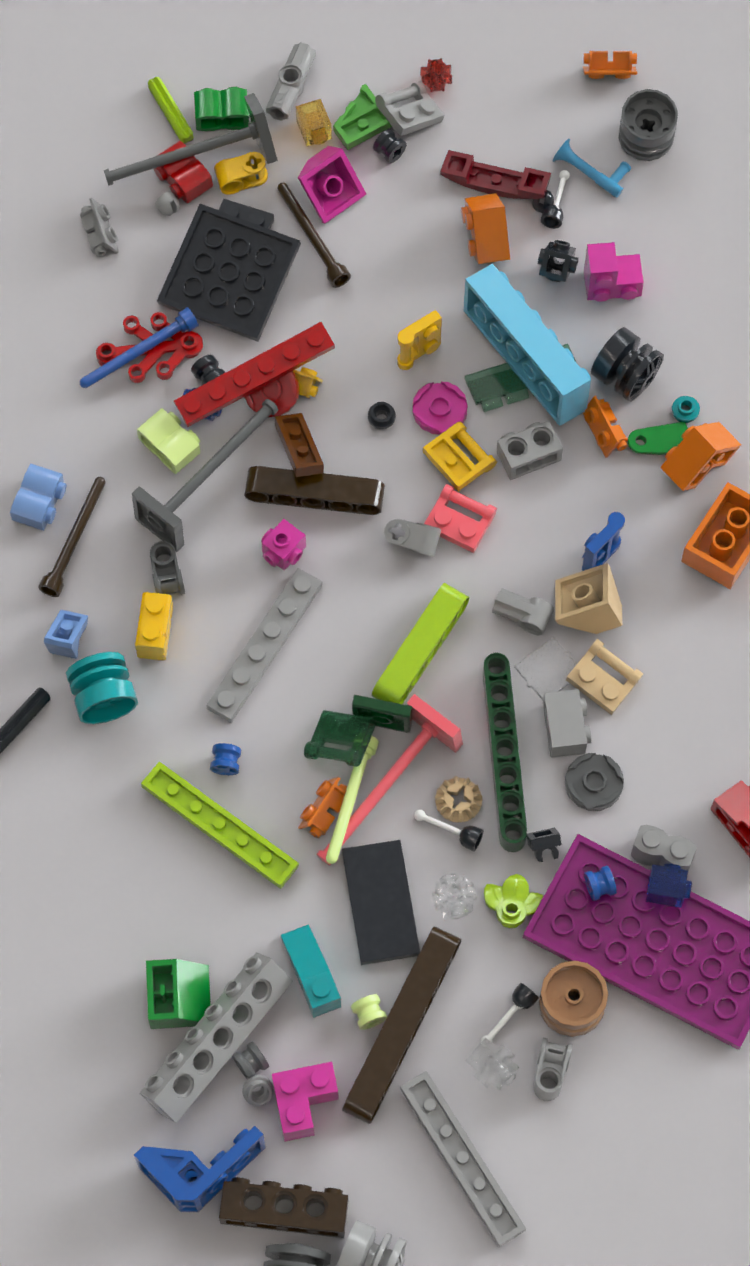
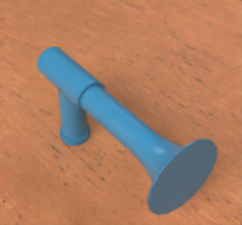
(610, 183)

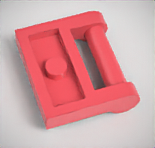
(457, 526)

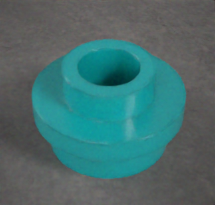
(683, 415)

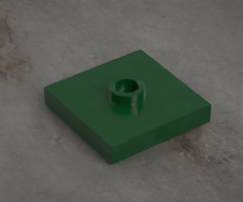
(384, 713)

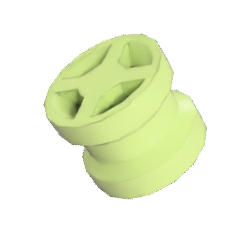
(368, 1012)

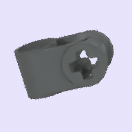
(166, 574)

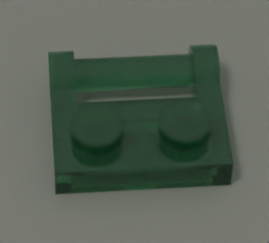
(341, 730)

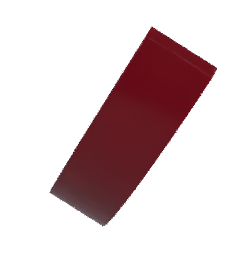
(493, 179)

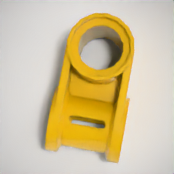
(239, 172)

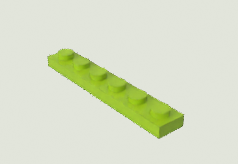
(220, 825)

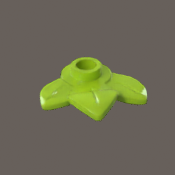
(512, 896)

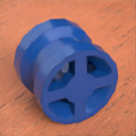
(225, 759)
(600, 883)

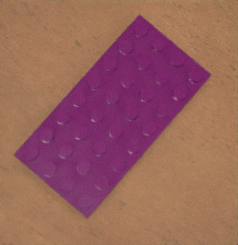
(672, 957)

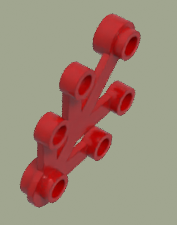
(153, 355)

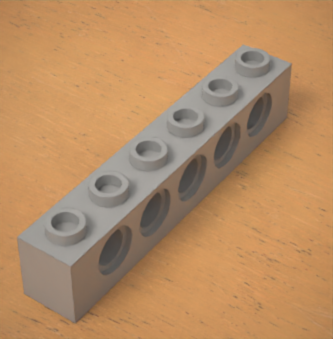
(231, 1033)

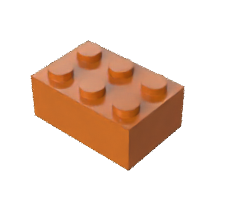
(722, 539)

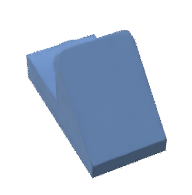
(65, 633)

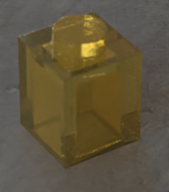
(313, 122)

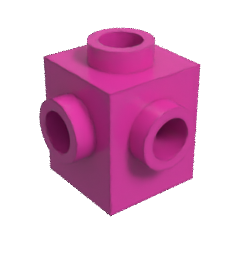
(283, 545)

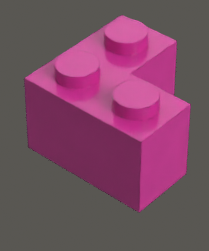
(611, 275)
(297, 1091)

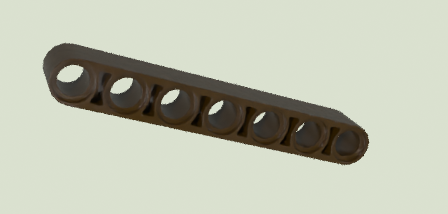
(401, 1025)

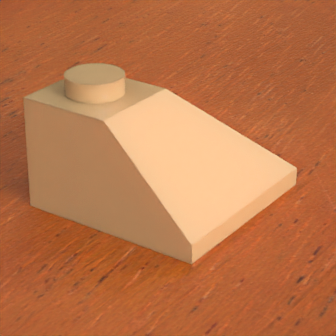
(588, 600)

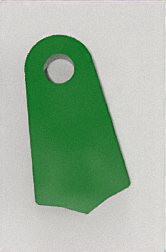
(657, 438)

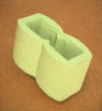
(169, 440)

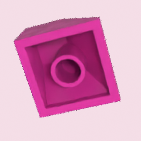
(330, 183)

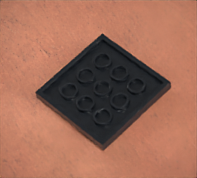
(229, 272)

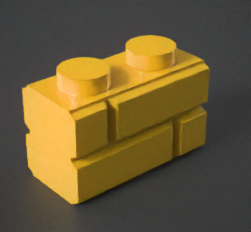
(154, 626)

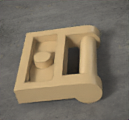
(599, 684)

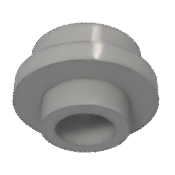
(260, 1097)

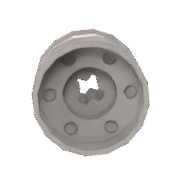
(362, 1250)

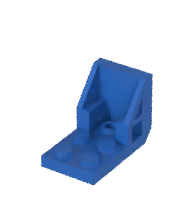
(174, 1168)

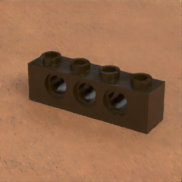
(238, 1190)

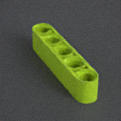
(421, 645)

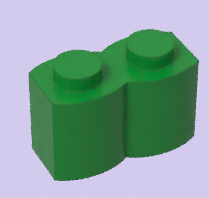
(221, 109)

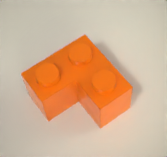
(488, 226)
(698, 453)

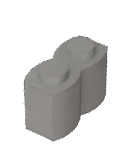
(658, 848)

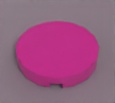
(439, 407)

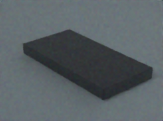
(380, 902)

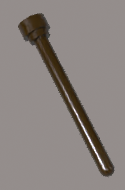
(336, 273)
(52, 582)

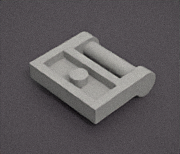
(413, 115)

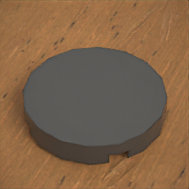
(594, 781)

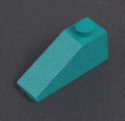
(311, 971)

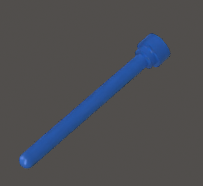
(183, 322)

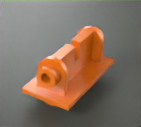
(599, 65)
(599, 418)
(316, 815)

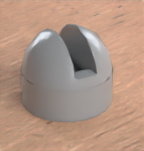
(167, 203)

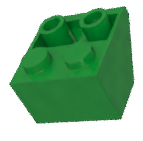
(176, 993)

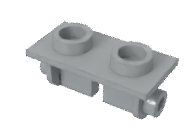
(96, 218)

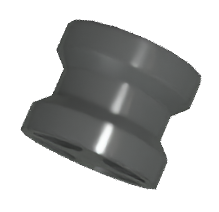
(250, 1060)

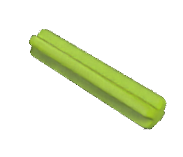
(170, 110)

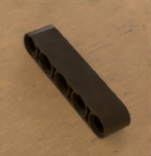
(314, 491)

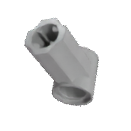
(530, 613)

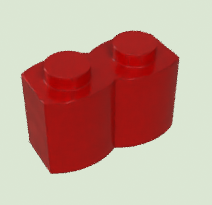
(186, 177)

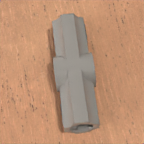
(286, 92)

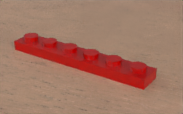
(254, 374)

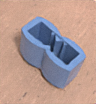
(37, 497)

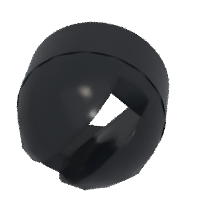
(549, 200)

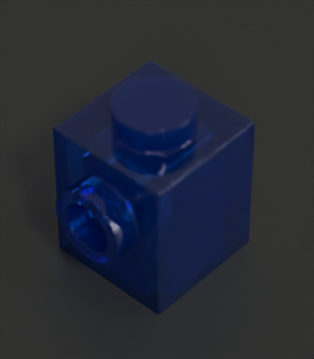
(668, 885)

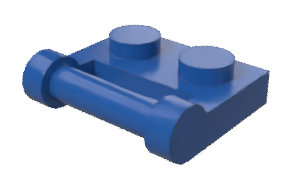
(603, 545)

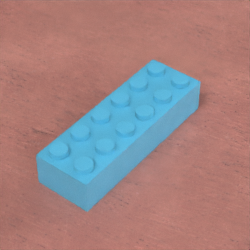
(527, 344)

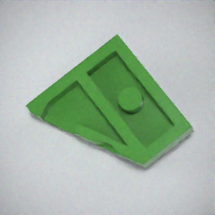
(361, 120)

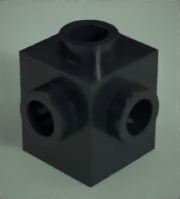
(553, 269)

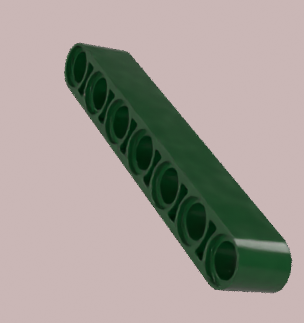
(501, 764)

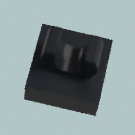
(542, 840)

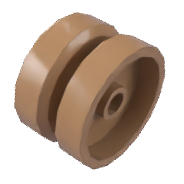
(581, 982)

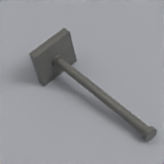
(257, 129)
(160, 517)

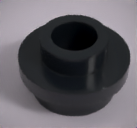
(381, 408)

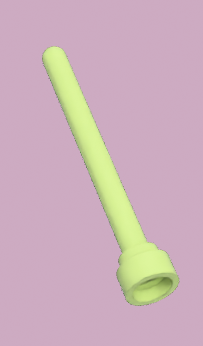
(348, 803)

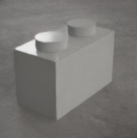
(565, 723)

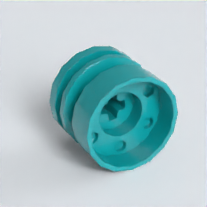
(101, 688)

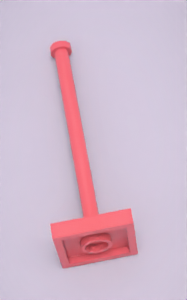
(432, 725)

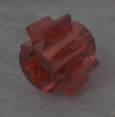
(436, 75)

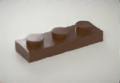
(299, 445)

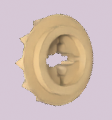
(465, 810)

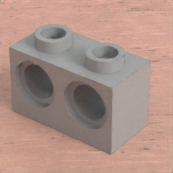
(533, 455)

